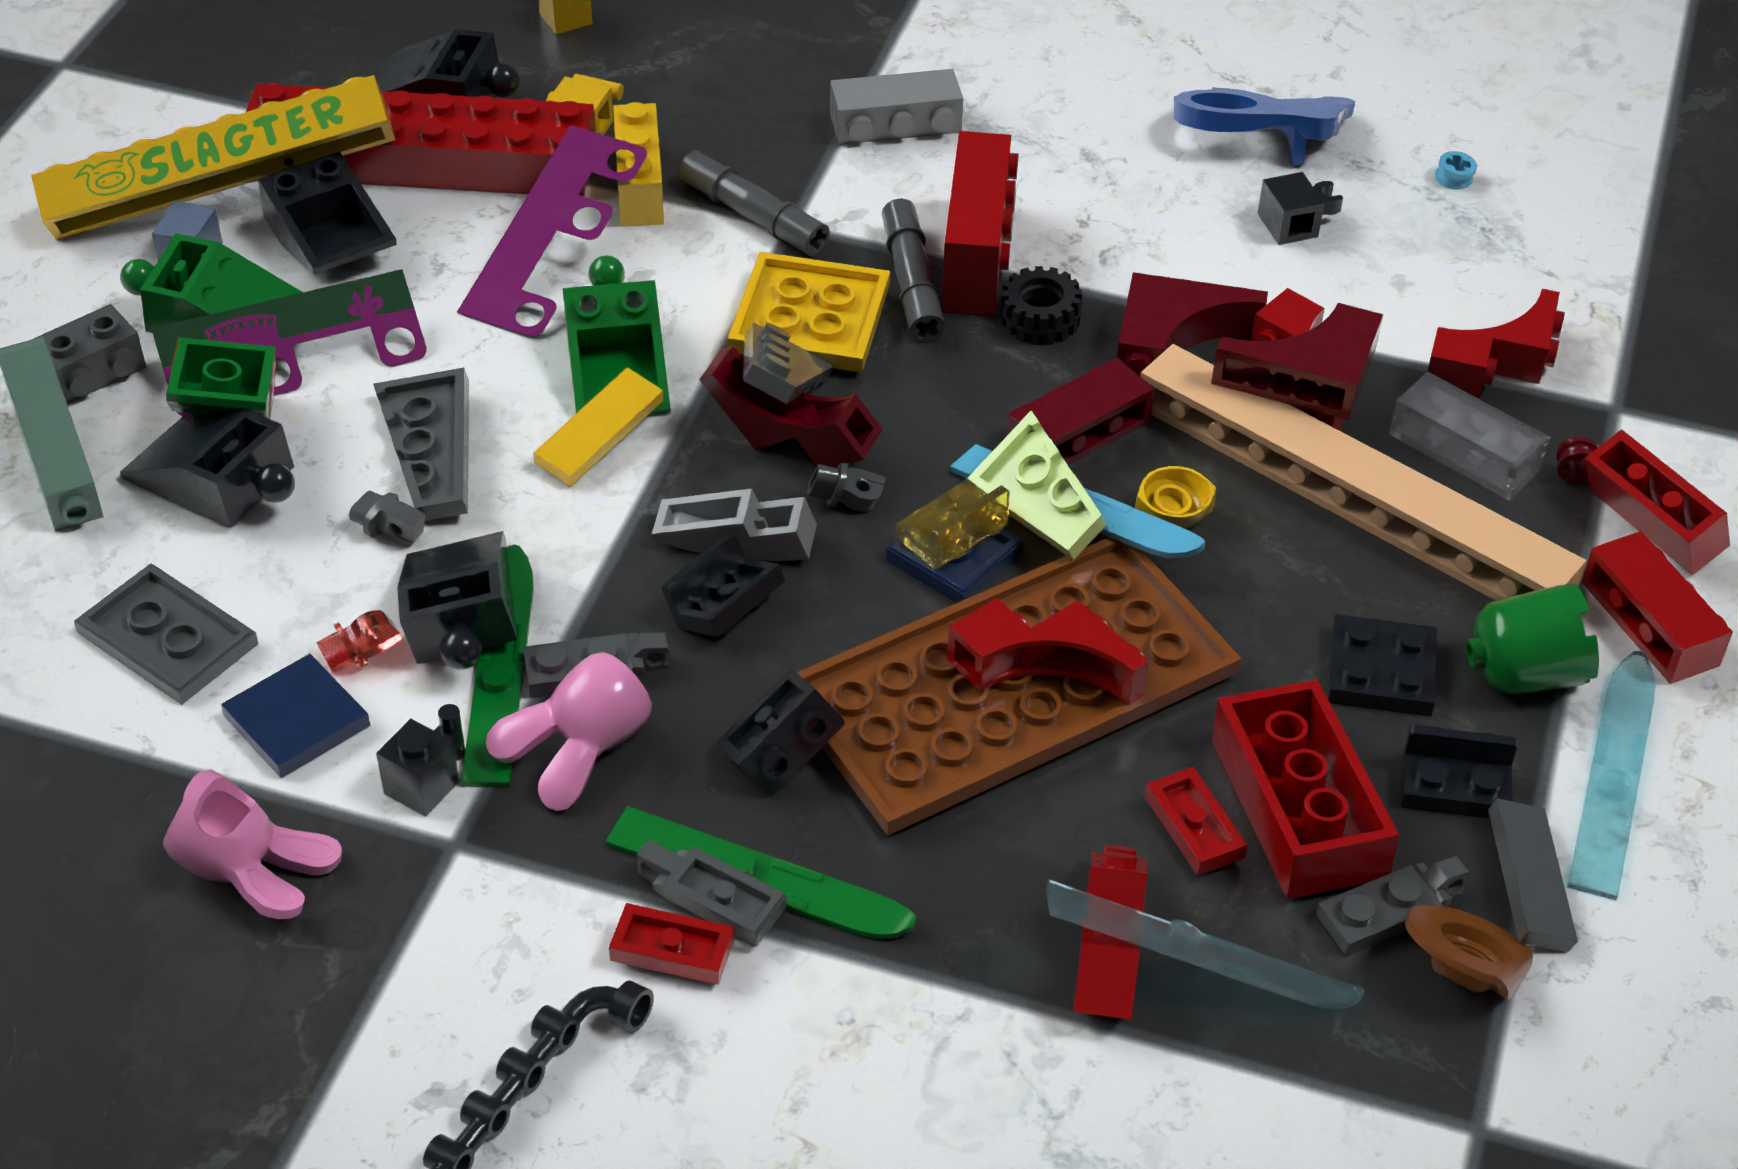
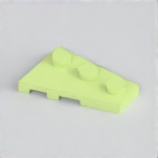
(1041, 488)

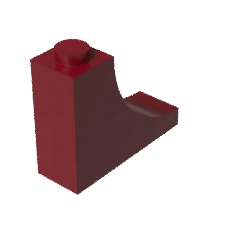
(1181, 313)
(1310, 370)

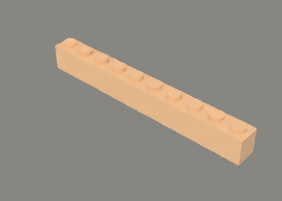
(1358, 482)

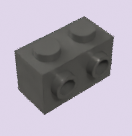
(94, 352)

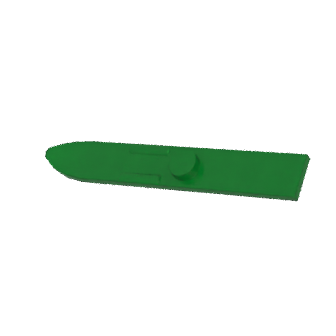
(499, 683)
(806, 890)

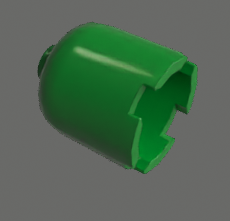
(1534, 641)

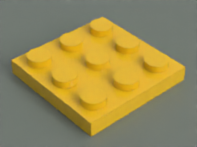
(818, 303)

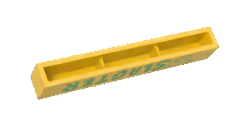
(211, 157)

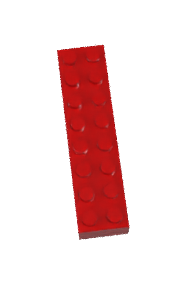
(458, 139)

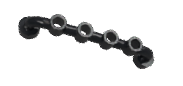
(523, 1071)

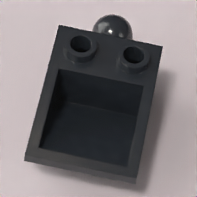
(450, 64)
(323, 213)
(217, 464)
(457, 600)

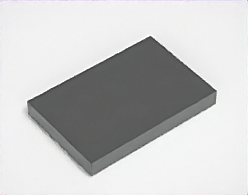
(166, 633)

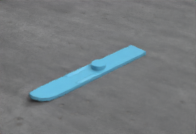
(1122, 521)

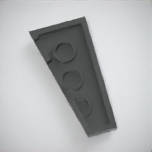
(779, 365)
(431, 438)

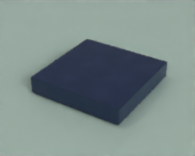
(961, 576)
(295, 715)

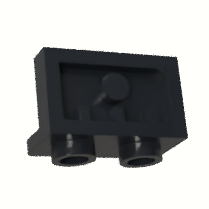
(781, 732)
(1456, 770)

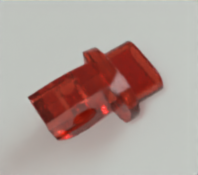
(361, 640)

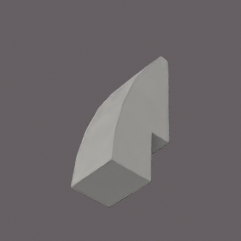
(764, 529)

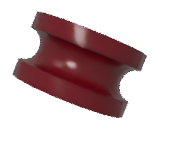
(1574, 450)

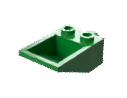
(198, 280)
(613, 329)

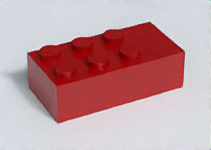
(979, 222)
(1304, 789)

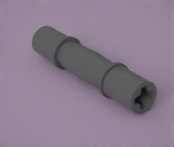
(754, 203)
(913, 271)

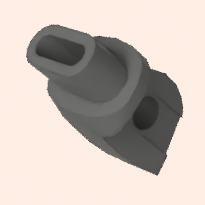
(846, 485)
(388, 515)

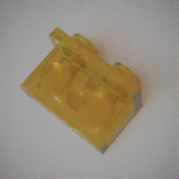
(954, 523)

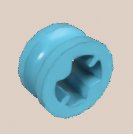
(1455, 170)

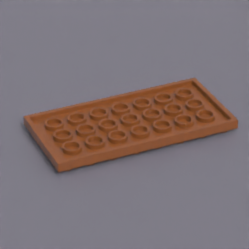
(930, 739)

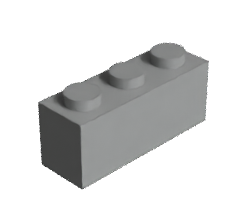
(896, 106)

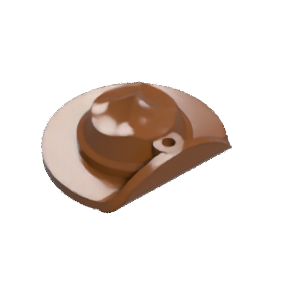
(1470, 949)

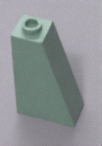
(49, 434)

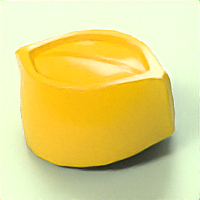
(1176, 495)

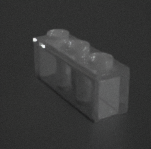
(1468, 435)

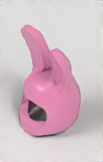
(591, 710)
(228, 835)

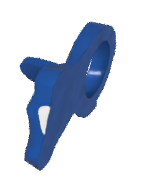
(1248, 111)

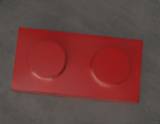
(1195, 821)
(671, 943)

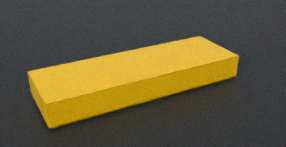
(598, 427)

